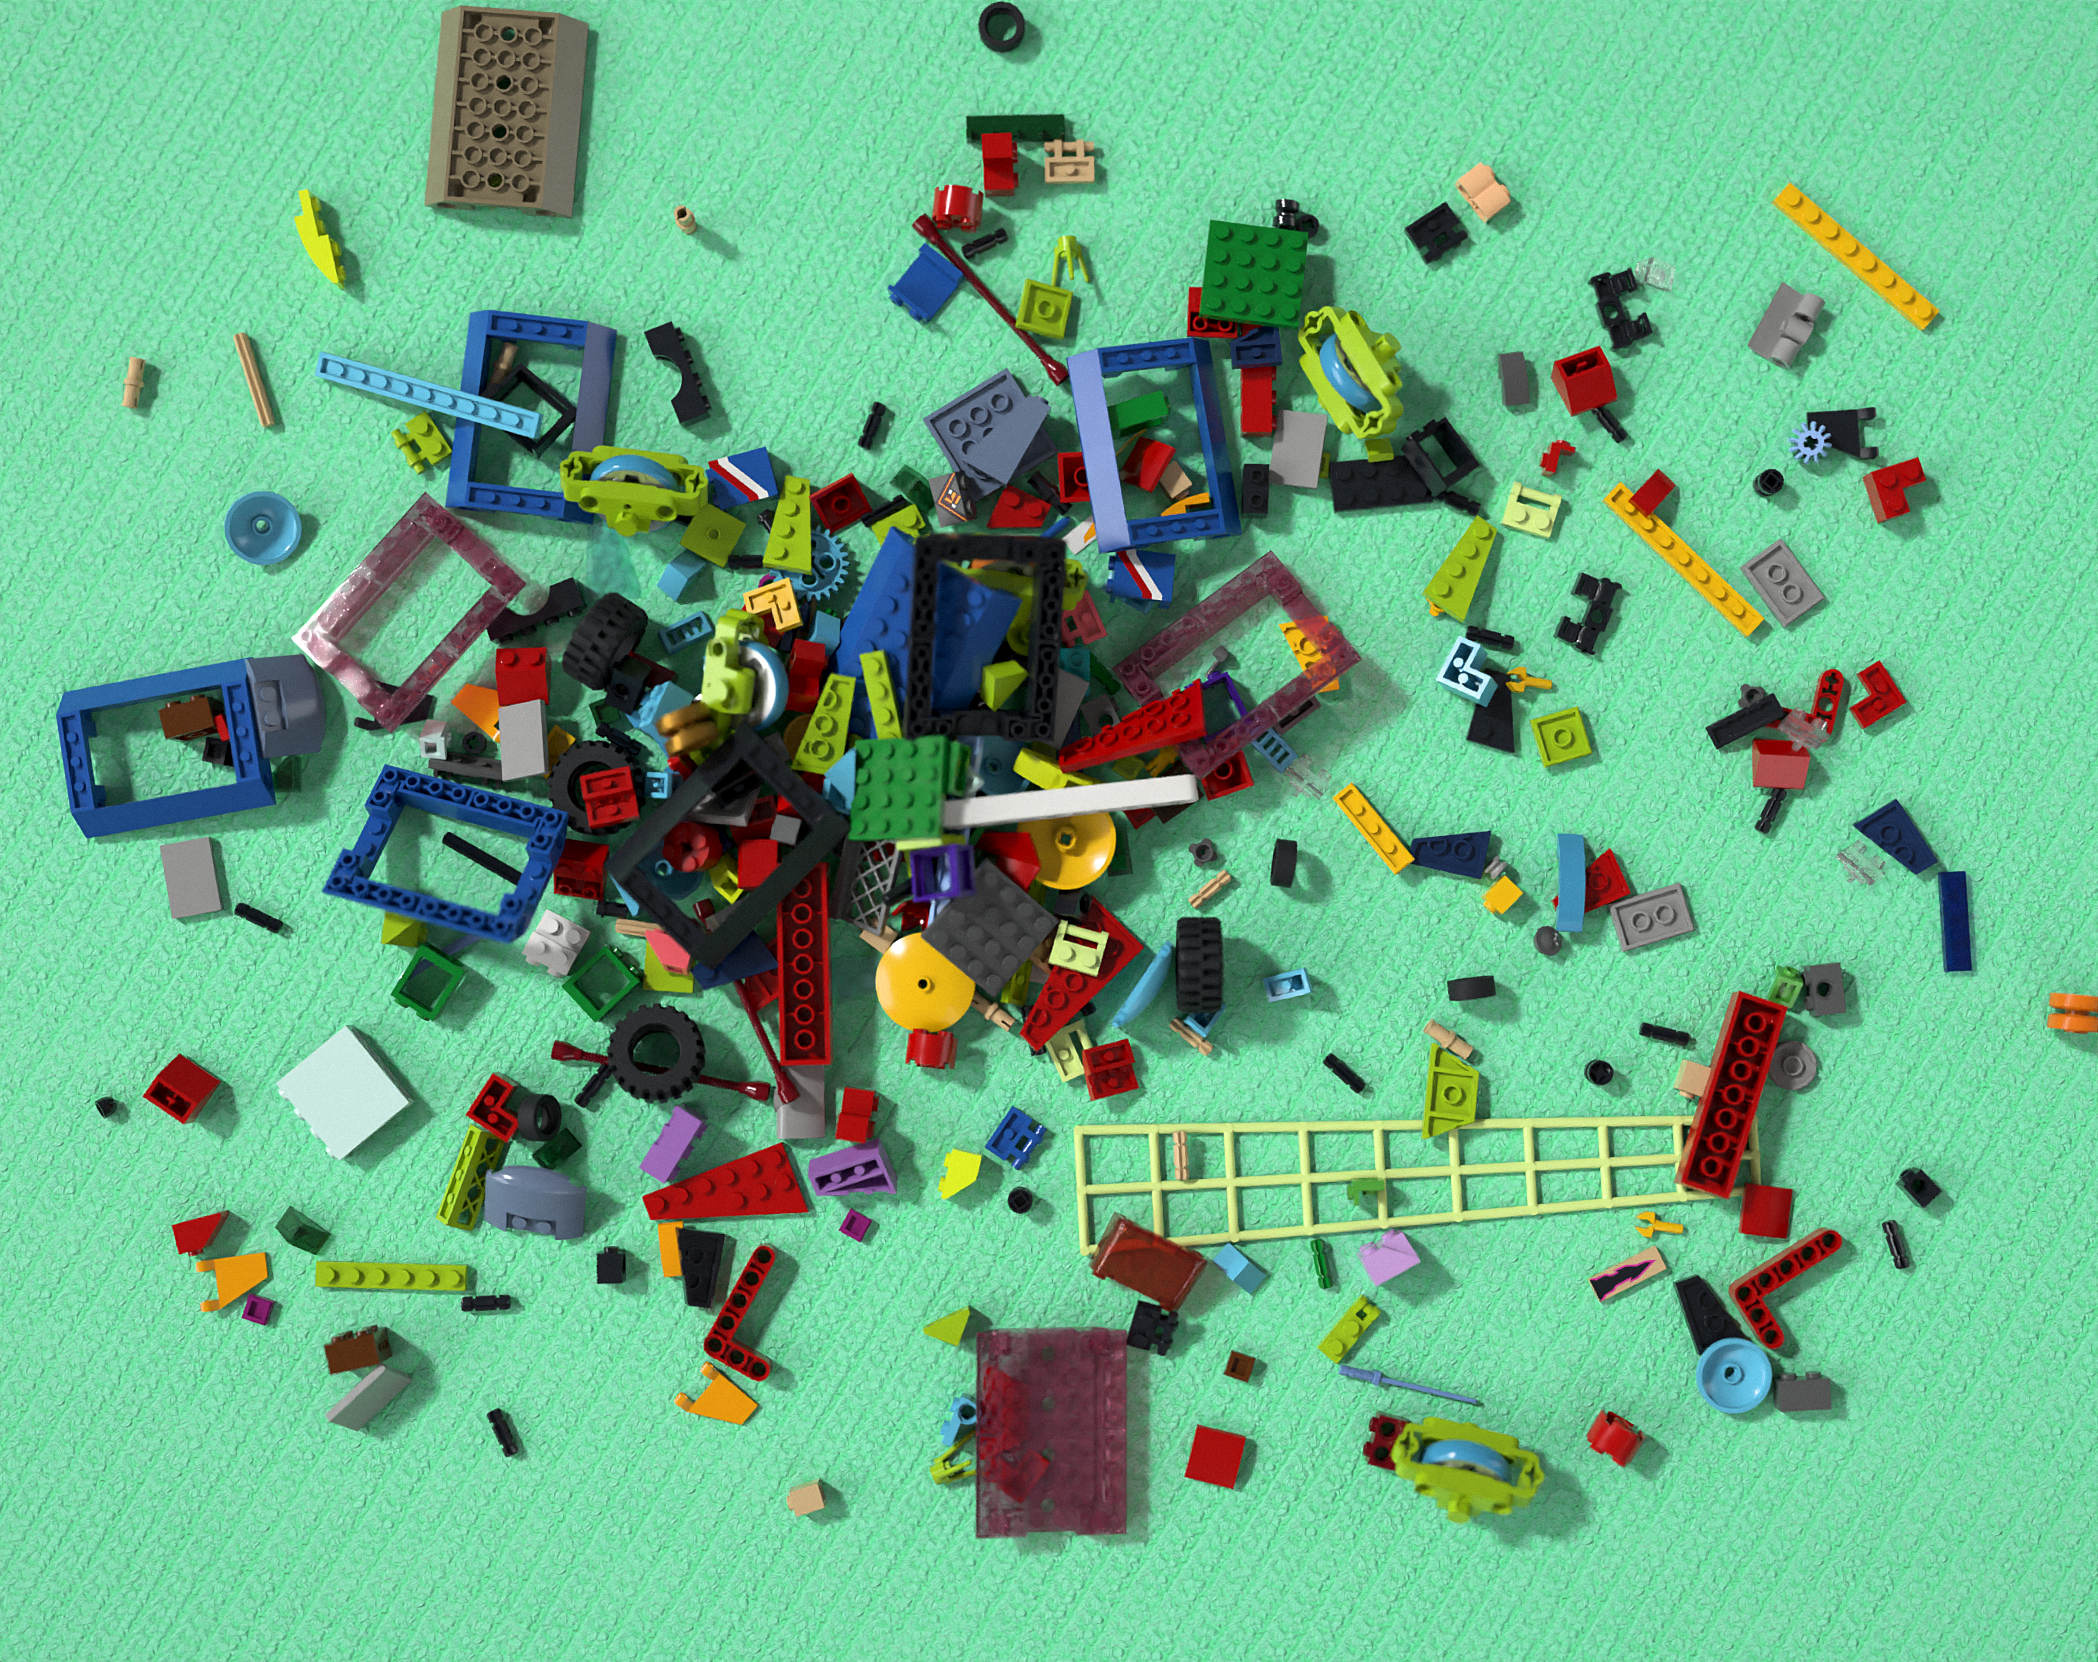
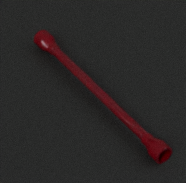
(927, 229)
(786, 1088)
(756, 1090)

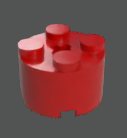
(957, 208)
(693, 847)
(931, 1050)
(1615, 1437)

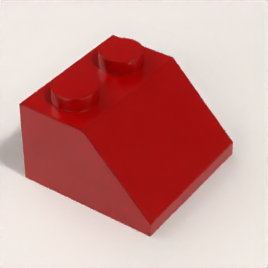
(523, 675)

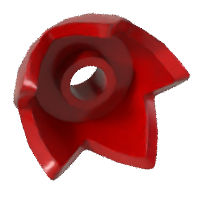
(913, 914)

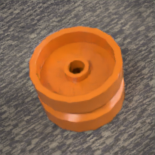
(2077, 1013)

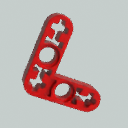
(1821, 685)

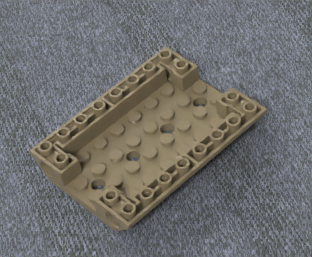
(537, 110)

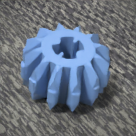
(1814, 435)

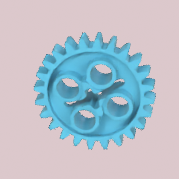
(824, 551)

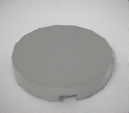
(1792, 1065)

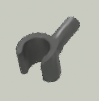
(1221, 655)

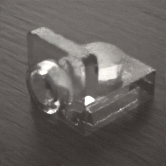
(1655, 274)

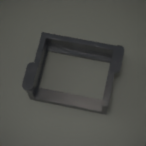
(522, 374)

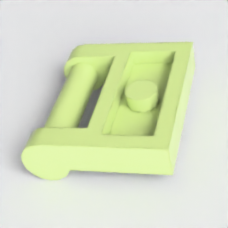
(1530, 518)
(1077, 956)
(1064, 1052)

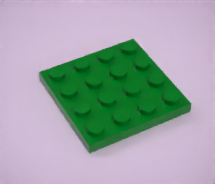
(1253, 275)
(899, 789)

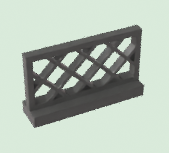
(851, 872)

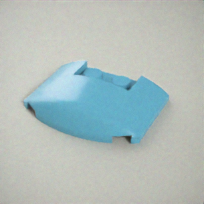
(1146, 987)

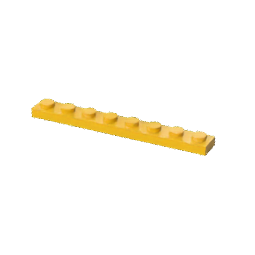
(1855, 256)
(1685, 562)

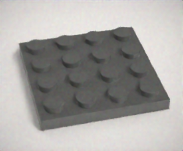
(990, 932)

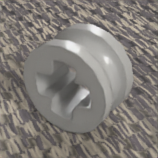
(1495, 867)

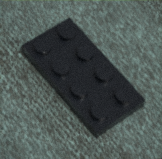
(1376, 484)

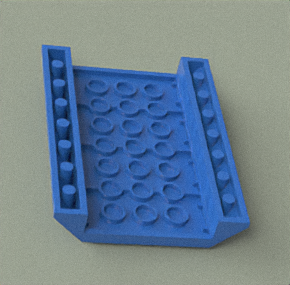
(967, 633)

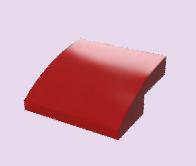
(1146, 464)
(610, 797)
(1109, 1069)
(1765, 1210)
(1215, 1456)

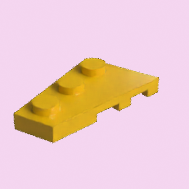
(1304, 651)

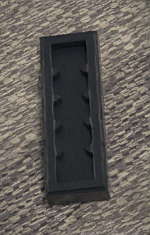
(1745, 721)

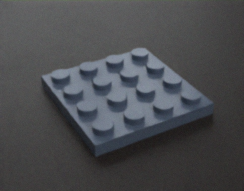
(972, 417)

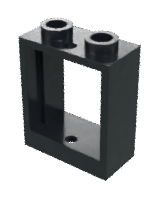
(1451, 444)

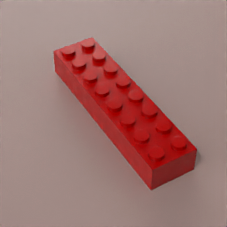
(806, 971)
(1731, 1095)

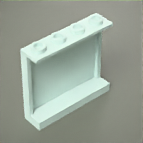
(344, 1092)

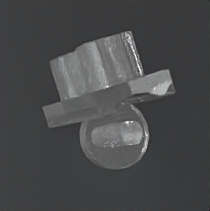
(1802, 732)
(1305, 780)
(1860, 867)

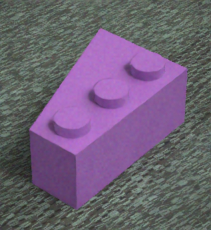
(674, 1143)
(853, 1169)

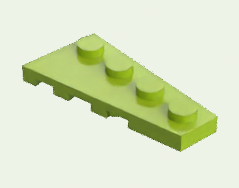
(790, 534)
(1460, 572)
(828, 728)

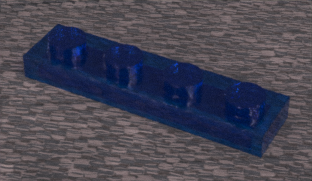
(1954, 921)

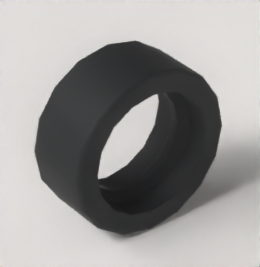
(1001, 8)
(1283, 863)
(1471, 988)
(550, 1117)

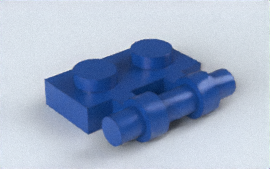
(1009, 1133)

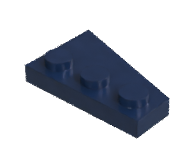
(1897, 835)
(1454, 854)
(745, 961)

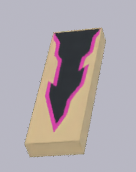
(1626, 1273)

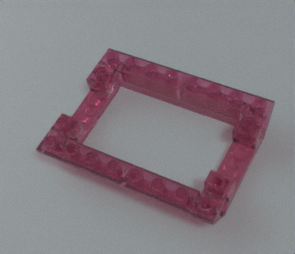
(373, 577)
(1208, 618)

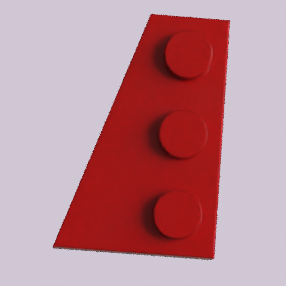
(1602, 882)

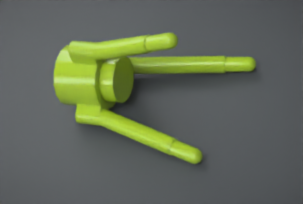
(1068, 249)
(944, 1471)

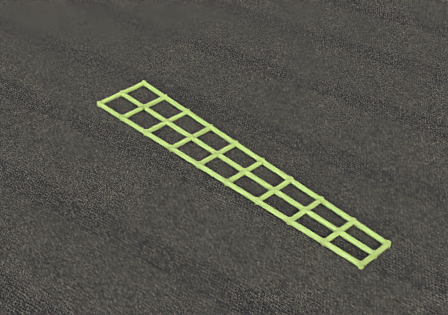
(1455, 1170)

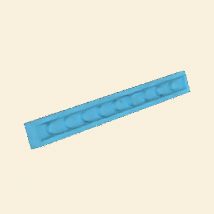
(429, 395)

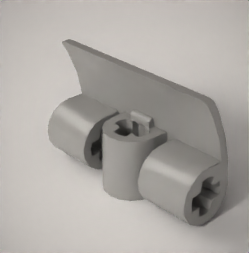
(1786, 325)
(807, 1114)

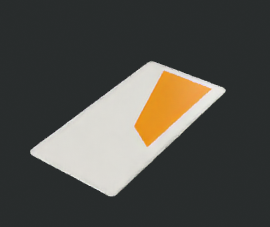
(1081, 535)

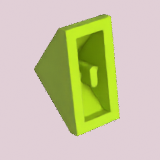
(1000, 681)
(949, 1327)

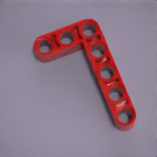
(1776, 1279)
(738, 1313)

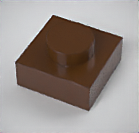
(1239, 1366)

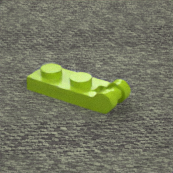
(1348, 1329)

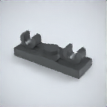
(468, 767)

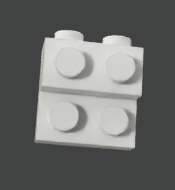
(556, 944)

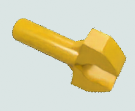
(1521, 673)
(1657, 1225)

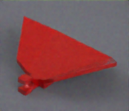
(1017, 856)

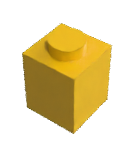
(1501, 895)

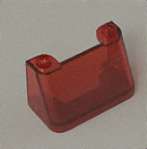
(1147, 1262)

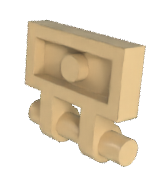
(1069, 169)

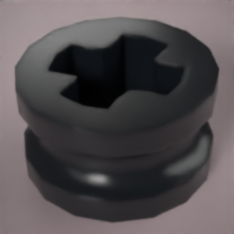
(1308, 218)
(471, 736)

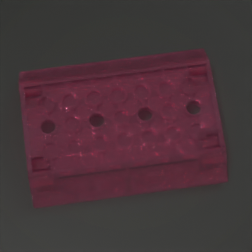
(1082, 1428)

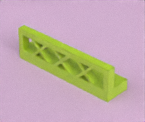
(462, 1178)

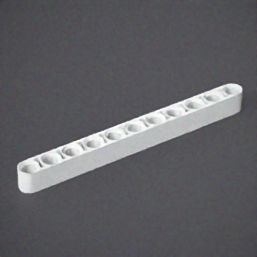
(1069, 802)

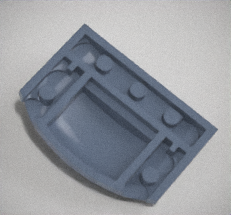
(286, 705)
(535, 1201)

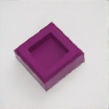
(855, 1225)
(258, 1309)

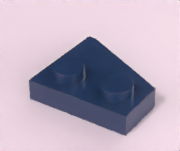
(1257, 349)

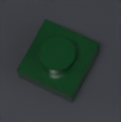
(604, 712)

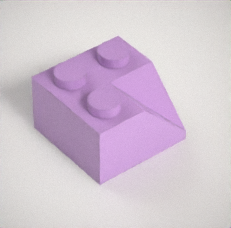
(1387, 1257)

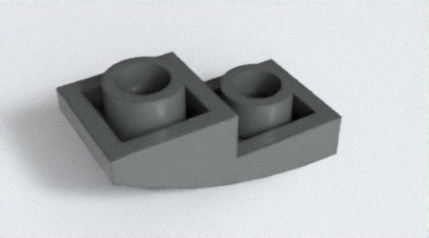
(1514, 378)

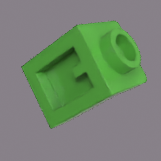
(1785, 986)
(1369, 1186)

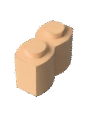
(1483, 192)

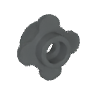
(1746, 691)
(1209, 854)

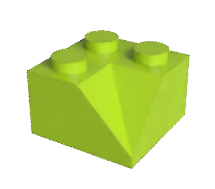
(403, 931)

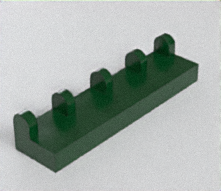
(1022, 127)

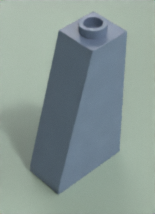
(1006, 446)

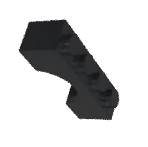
(667, 346)
(563, 600)

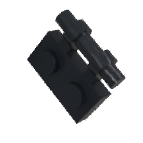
(1430, 227)
(1144, 1324)

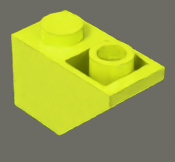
(725, 878)
(961, 1171)

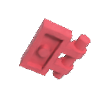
(1086, 620)

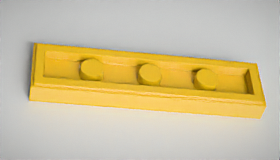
(1373, 828)

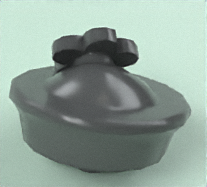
(1547, 941)

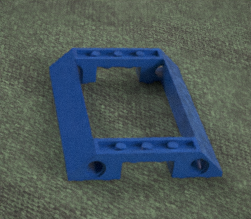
(591, 413)
(1099, 456)
(403, 788)
(87, 800)

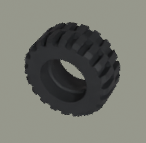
(603, 636)
(571, 766)
(1199, 964)
(650, 1021)

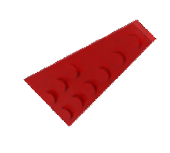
(1143, 730)
(1071, 990)
(746, 1186)

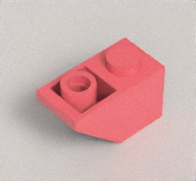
(668, 952)

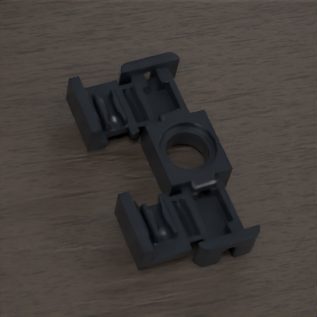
(1605, 291)
(1586, 635)

